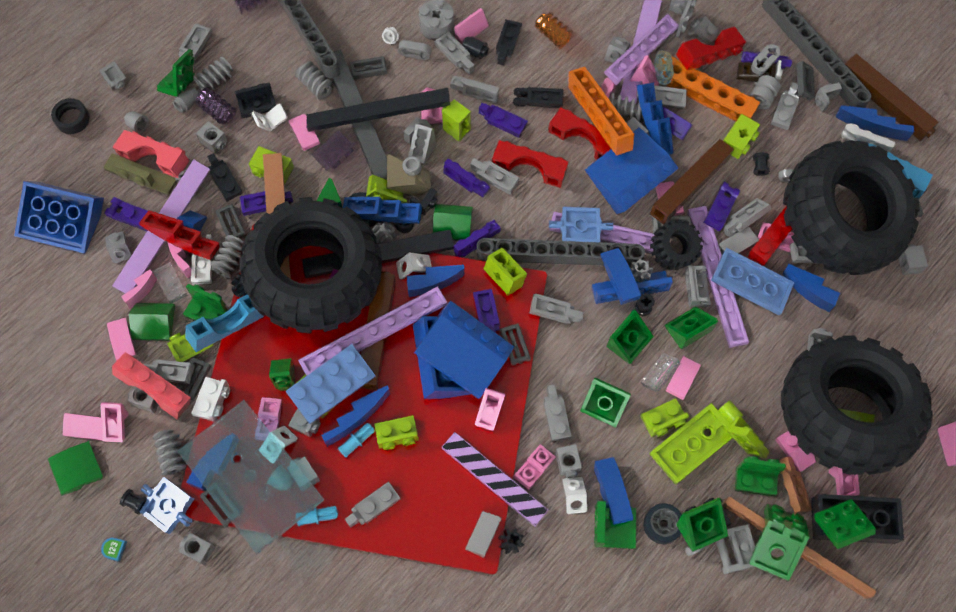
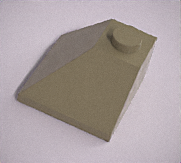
(401, 182)

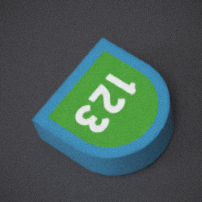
(113, 548)

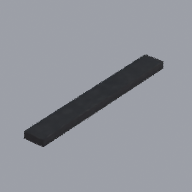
(378, 109)
(390, 251)

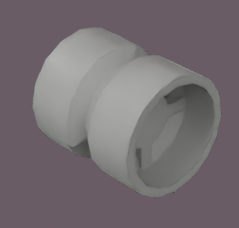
(765, 91)

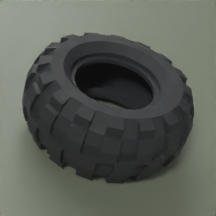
(880, 188)
(310, 305)
(839, 438)

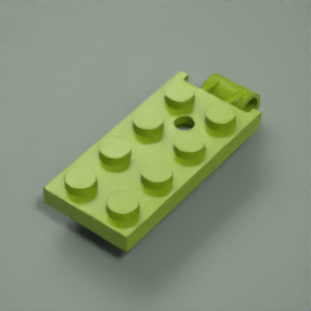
(690, 446)

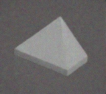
(422, 142)

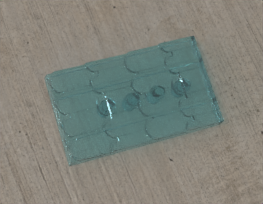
(260, 492)

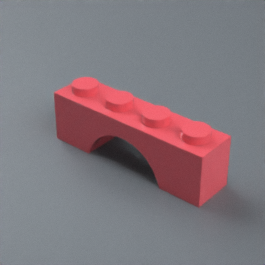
(134, 146)
(164, 393)

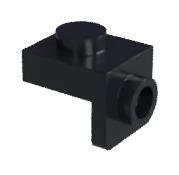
(428, 202)

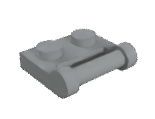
(742, 546)

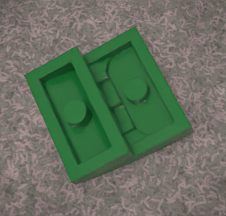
(75, 468)

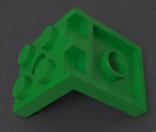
(784, 532)

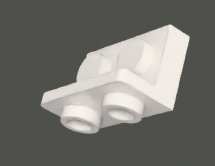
(210, 399)

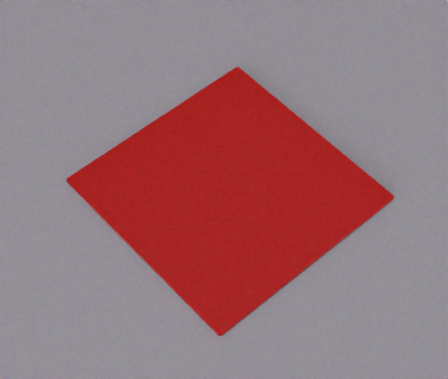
(436, 492)

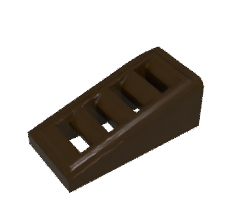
(753, 77)

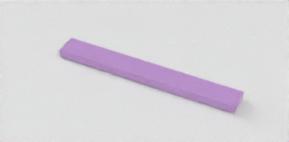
(647, 20)
(151, 244)
(724, 298)
(377, 329)

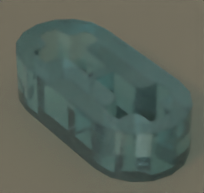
(667, 67)

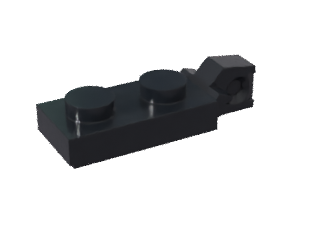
(507, 40)
(223, 178)

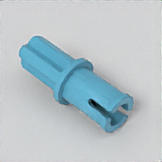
(356, 440)
(318, 515)

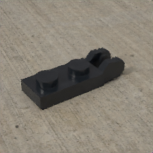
(539, 97)

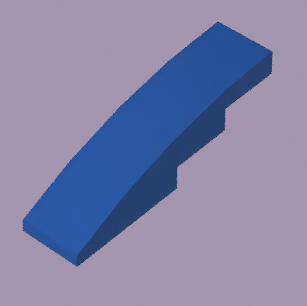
(652, 111)
(879, 125)
(384, 210)
(362, 410)

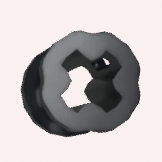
(761, 164)
(649, 302)
(132, 501)

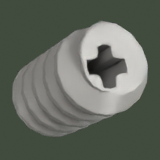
(214, 74)
(314, 80)
(626, 108)
(227, 255)
(168, 452)

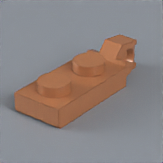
(795, 486)

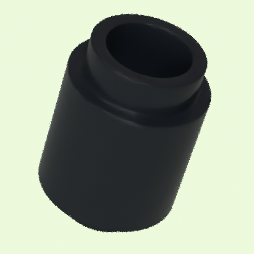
(476, 47)

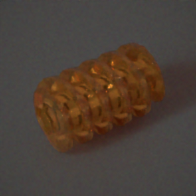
(553, 30)

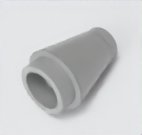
(185, 100)

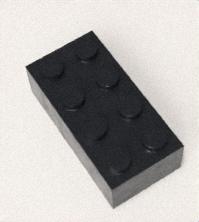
(882, 512)

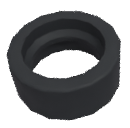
(65, 105)

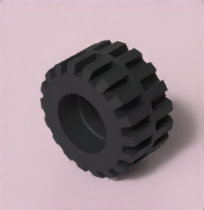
(688, 238)

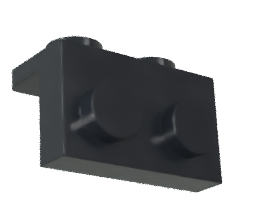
(255, 98)

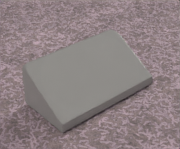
(483, 534)

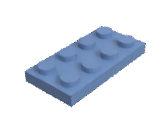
(752, 281)
(330, 383)

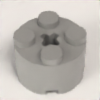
(436, 19)

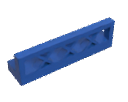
(658, 283)

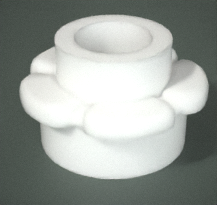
(387, 37)

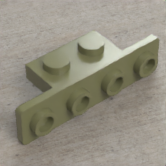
(140, 174)

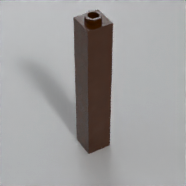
(892, 99)
(691, 182)
(378, 307)

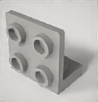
(686, 9)

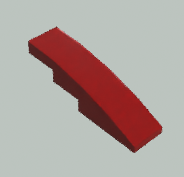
(176, 233)

